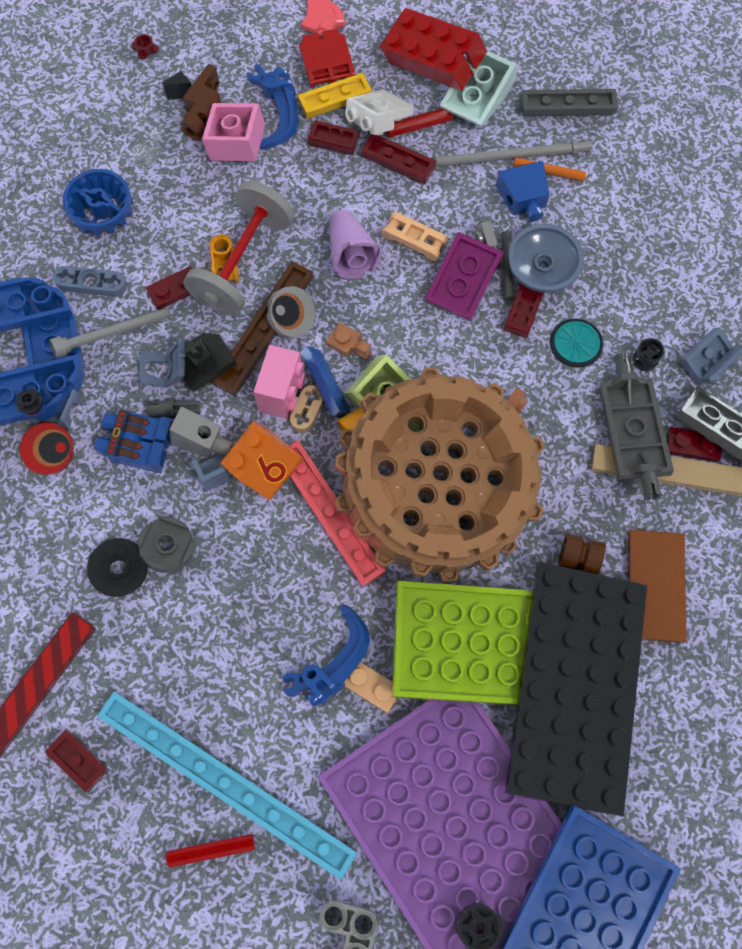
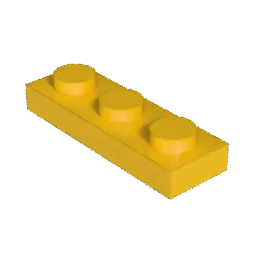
(333, 95)

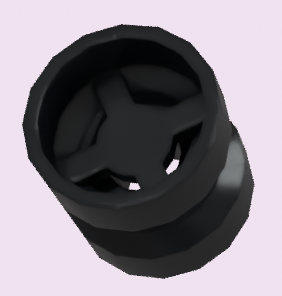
(653, 352)

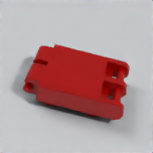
(326, 57)

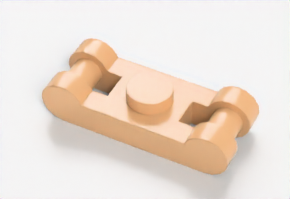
(414, 235)

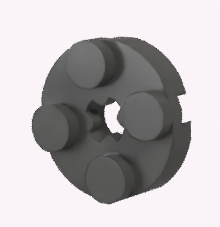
(159, 531)

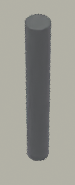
(507, 274)

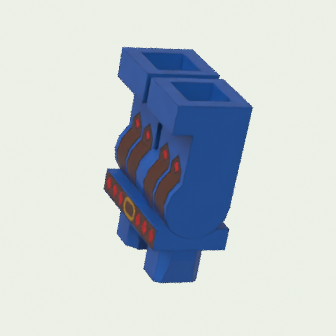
(135, 440)

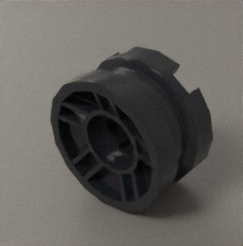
(492, 927)

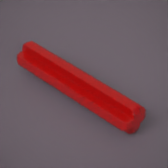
(419, 122)
(210, 850)

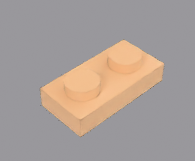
(371, 687)

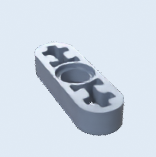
(81, 274)

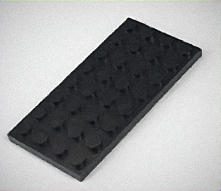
(577, 690)

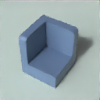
(211, 472)

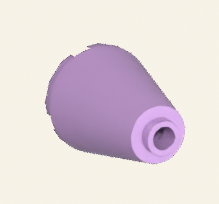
(351, 246)

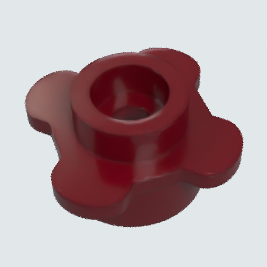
(144, 46)

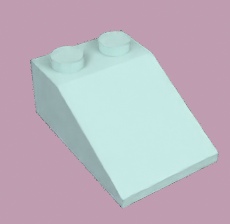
(483, 91)

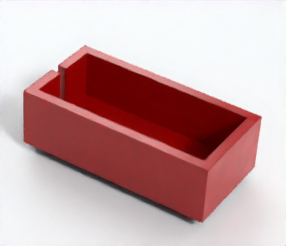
(433, 48)

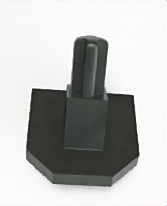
(206, 360)

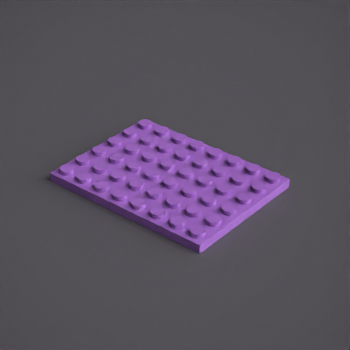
(438, 818)

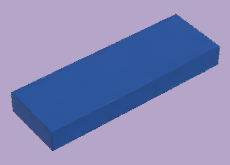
(325, 382)

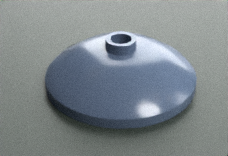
(546, 246)

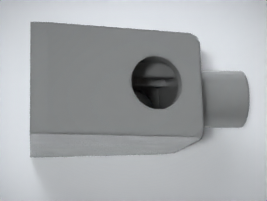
(188, 434)

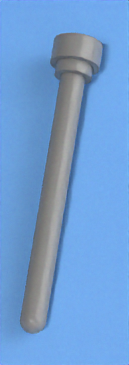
(62, 346)

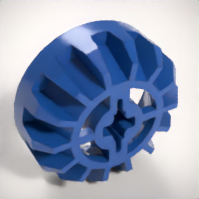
(94, 191)

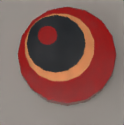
(47, 448)

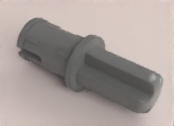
(171, 407)

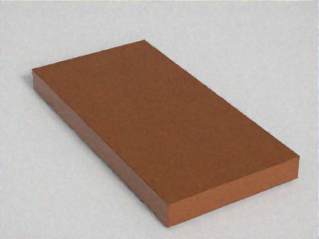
(659, 563)

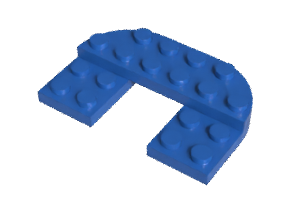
(43, 315)

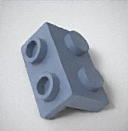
(711, 357)

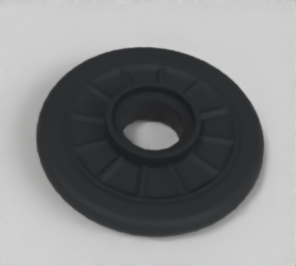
(116, 584)

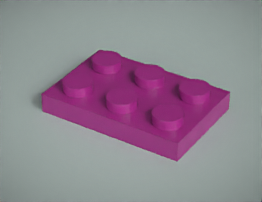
(464, 276)

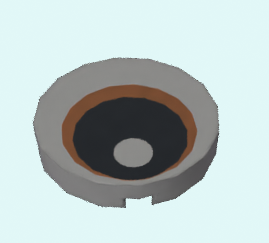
(291, 312)

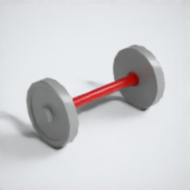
(263, 207)

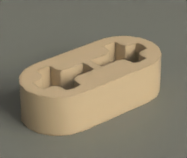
(302, 406)

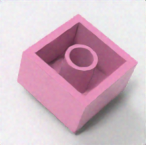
(234, 132)
(279, 382)

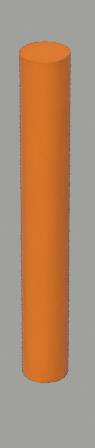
(555, 170)

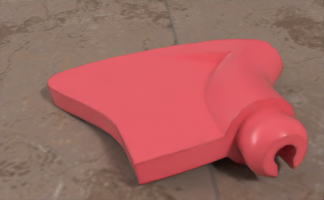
(322, 16)

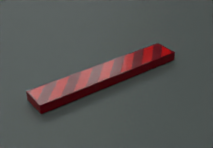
(42, 677)

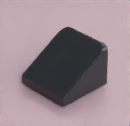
(176, 86)

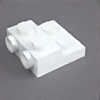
(377, 111)

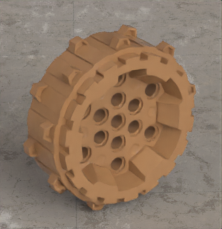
(498, 448)

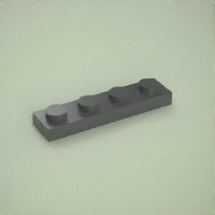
(569, 102)

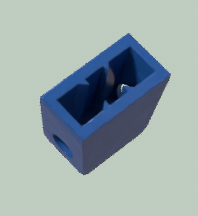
(525, 189)

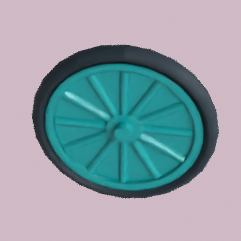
(576, 343)

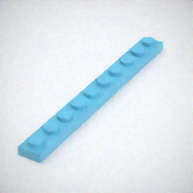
(228, 785)

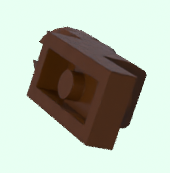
(199, 102)

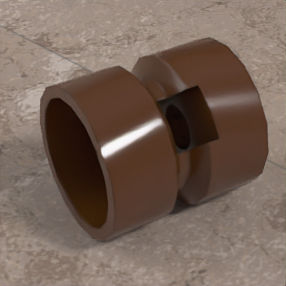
(583, 555)

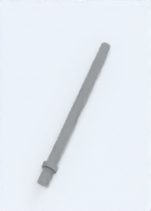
(572, 147)

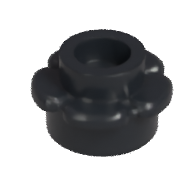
(32, 407)

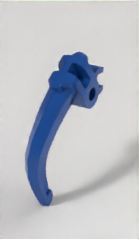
(279, 87)
(331, 679)

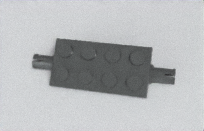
(635, 428)

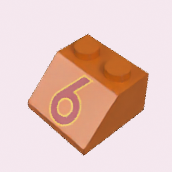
(261, 460)

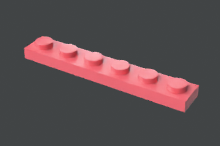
(337, 525)

